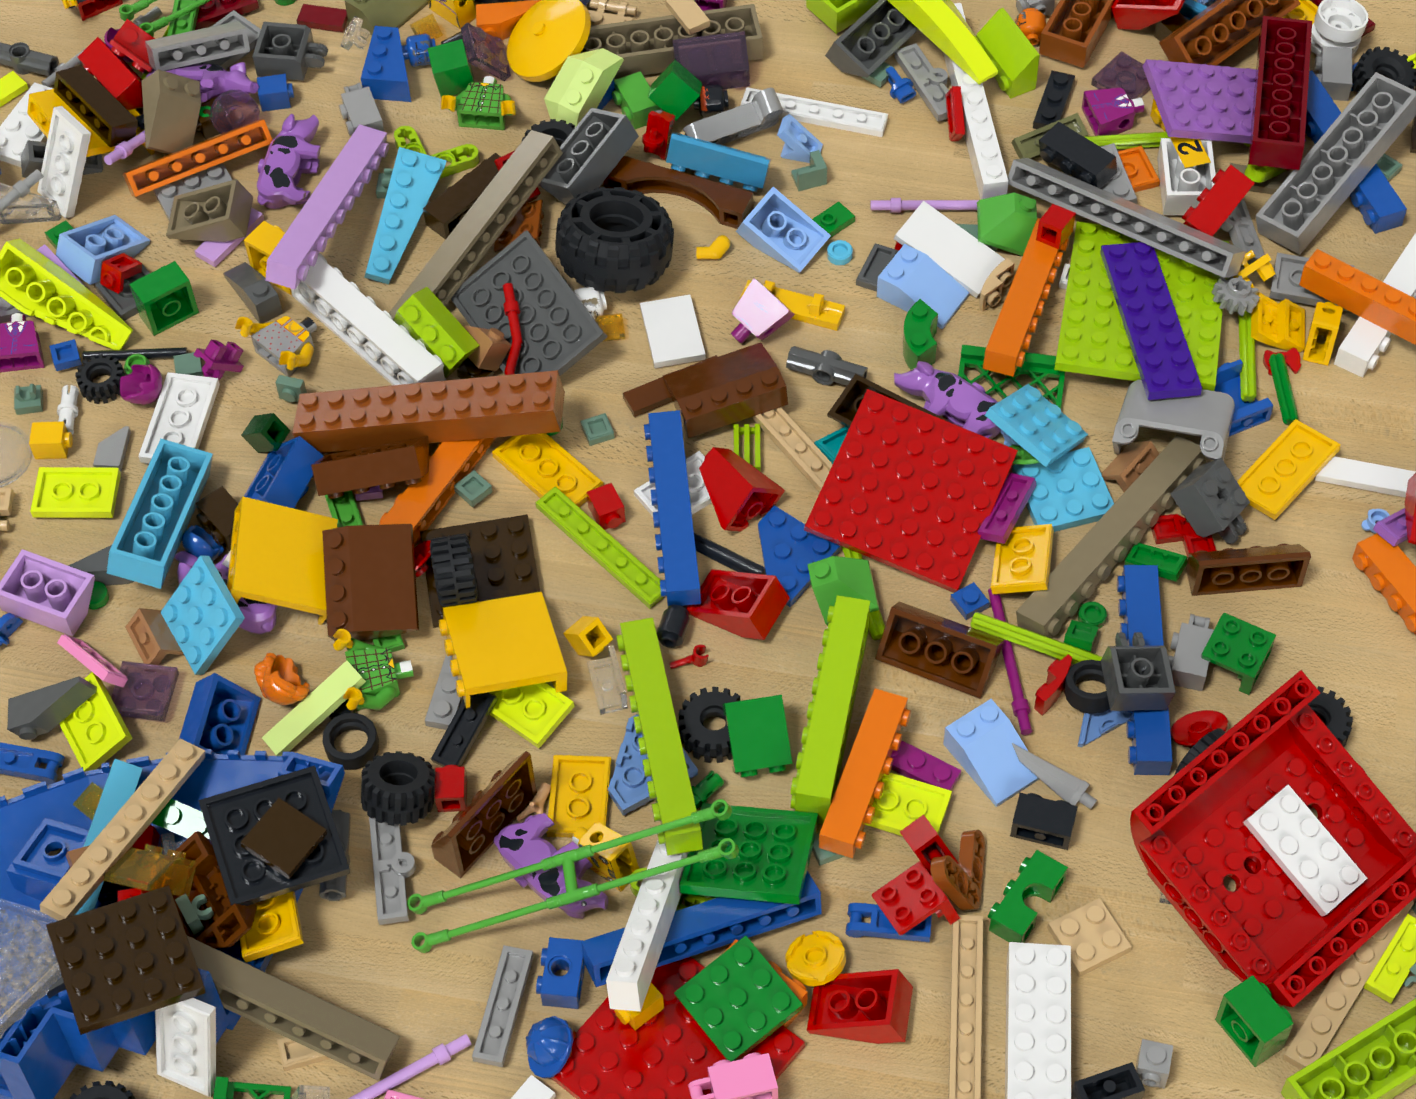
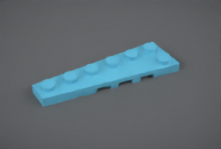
(407, 194)

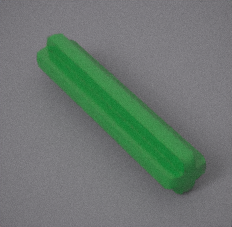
(1283, 388)

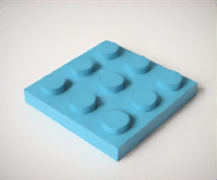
(1036, 424)
(1067, 491)
(202, 615)

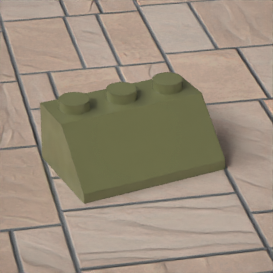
(383, 12)

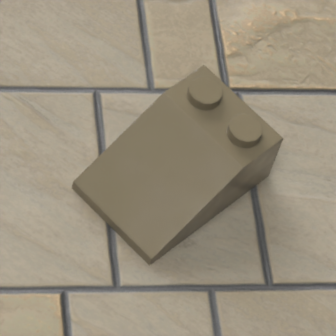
(170, 111)
(211, 213)

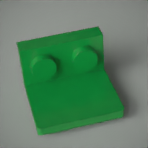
(1240, 649)

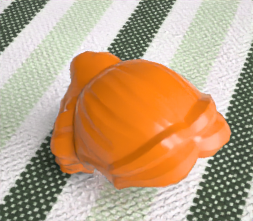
(280, 680)

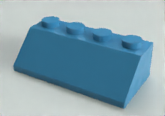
(717, 160)

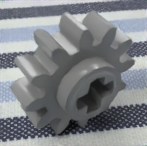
(1235, 295)

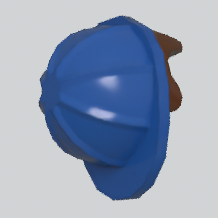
(549, 1046)

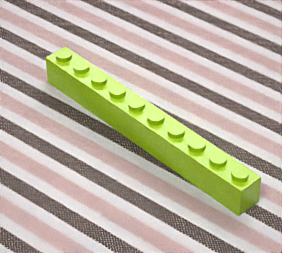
(660, 734)

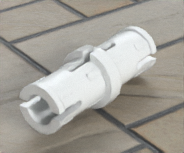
(67, 409)

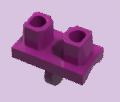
(220, 358)

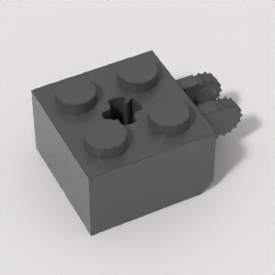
(287, 51)
(1213, 501)
(1137, 675)

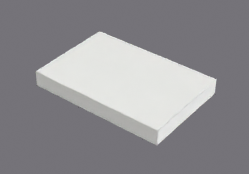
(672, 331)
(698, 492)

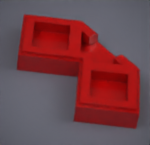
(1175, 529)

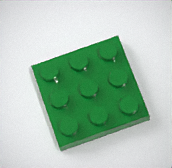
(738, 1000)

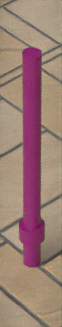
(1019, 705)

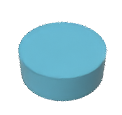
(839, 252)

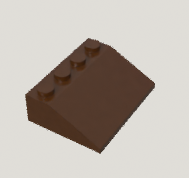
(726, 389)
(370, 580)
(489, 812)

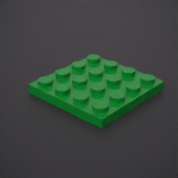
(770, 858)

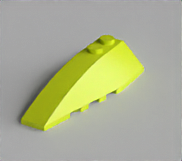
(949, 32)
(50, 293)

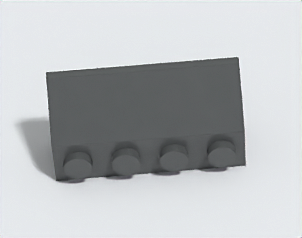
(871, 40)
(589, 154)

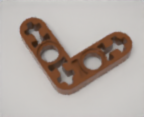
(963, 880)

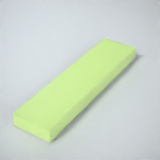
(312, 710)

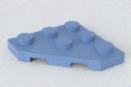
(629, 783)

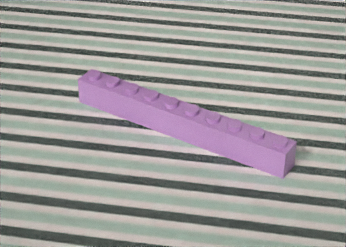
(326, 207)

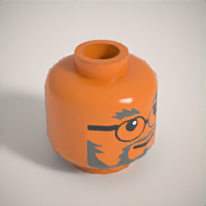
(1031, 23)

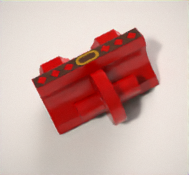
(658, 133)

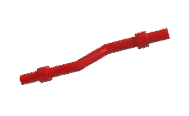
(512, 309)

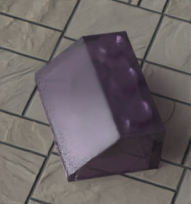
(715, 59)

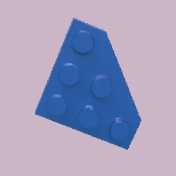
(789, 550)

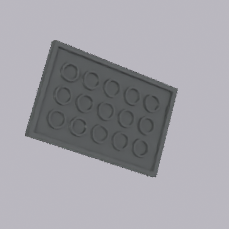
(552, 318)

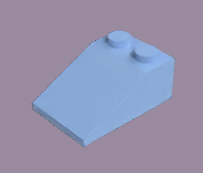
(783, 231)
(88, 246)
(916, 276)
(985, 750)

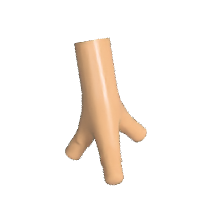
(537, 803)

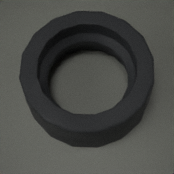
(1082, 700)
(347, 722)

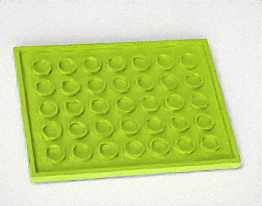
(1091, 326)

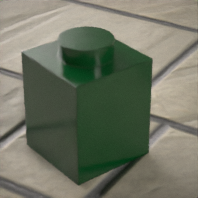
(265, 432)

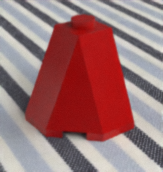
(737, 489)

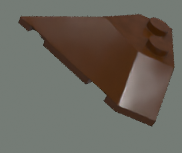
(229, 921)

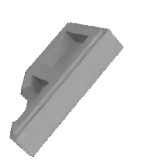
(112, 450)

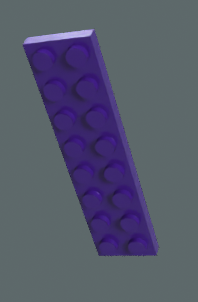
(1150, 321)

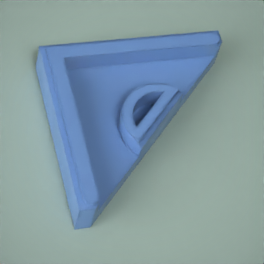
(1100, 724)

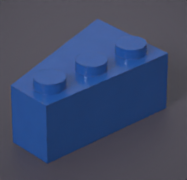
(385, 66)

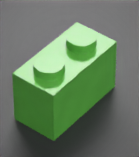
(632, 95)

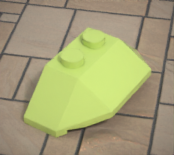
(581, 84)

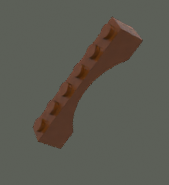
(724, 202)

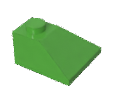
(1006, 221)
(843, 578)

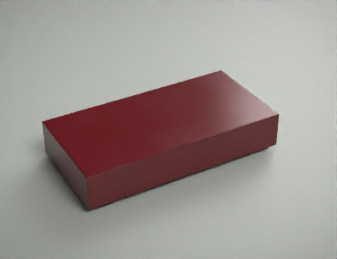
(323, 18)

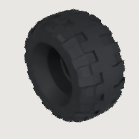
(614, 239)

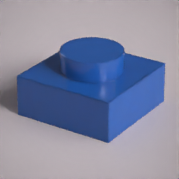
(65, 355)
(969, 600)

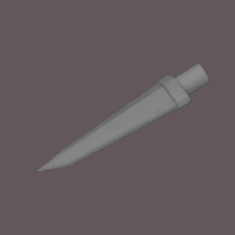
(1061, 782)

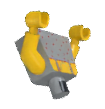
(281, 341)

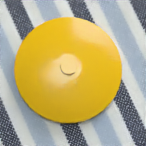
(547, 37)

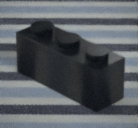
(1077, 156)

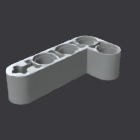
(740, 121)

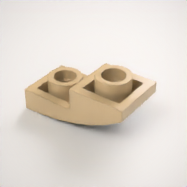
(992, 288)

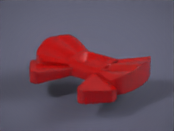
(1291, 357)

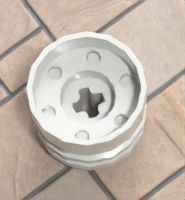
(1338, 25)

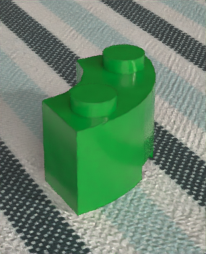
(918, 335)

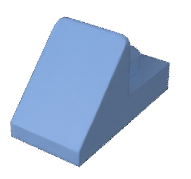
(797, 140)

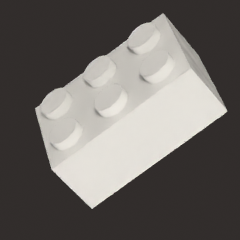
(1179, 184)

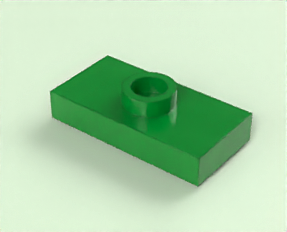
(835, 219)
(1169, 563)

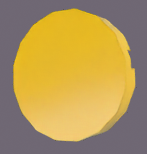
(816, 958)

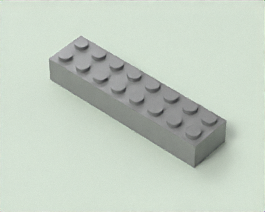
(1337, 163)

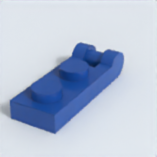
(25, 763)
(880, 925)

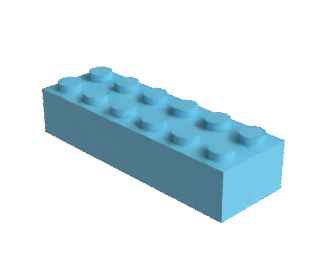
(159, 514)

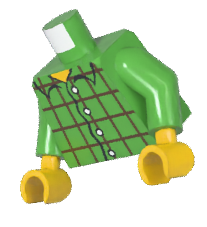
(481, 105)
(376, 668)

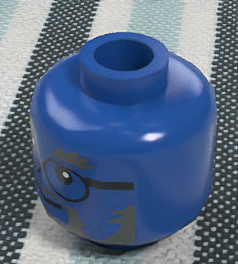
(417, 50)

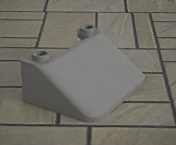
(1201, 415)

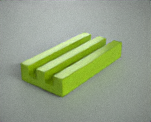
(746, 431)

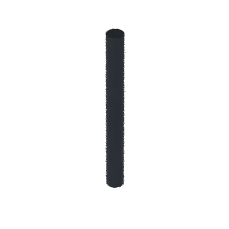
(157, 353)

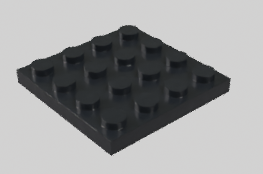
(236, 812)

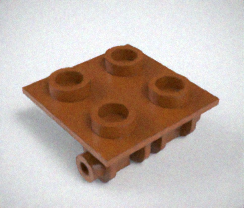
(527, 218)

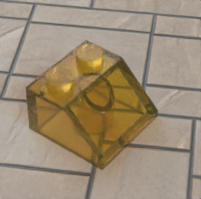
(152, 869)

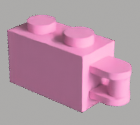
(738, 1079)

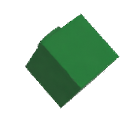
(450, 67)
(675, 89)

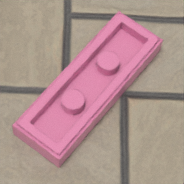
(92, 660)

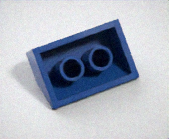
(285, 474)
(220, 715)

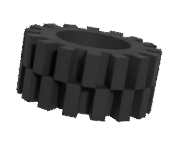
(96, 368)

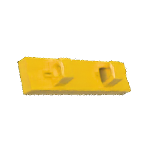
(808, 308)

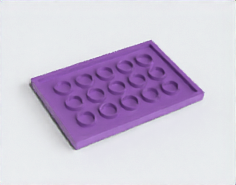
(1203, 99)

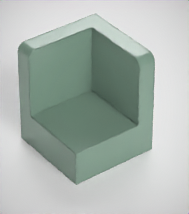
(812, 175)

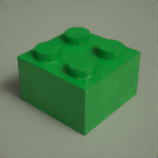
(164, 298)
(1254, 1020)

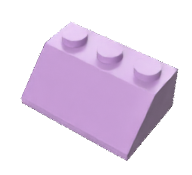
(46, 592)

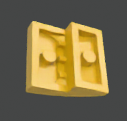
(1278, 323)

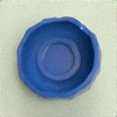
(199, 542)

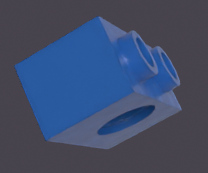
(566, 989)

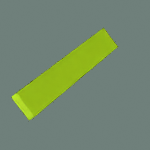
(601, 546)

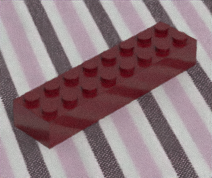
(1280, 93)

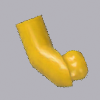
(715, 250)

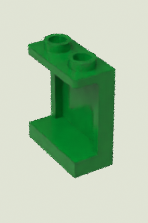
(758, 735)

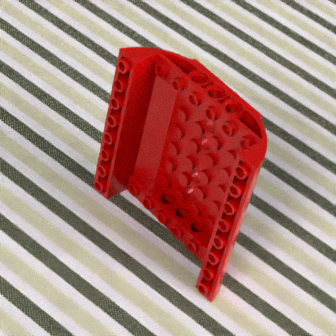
(1196, 836)

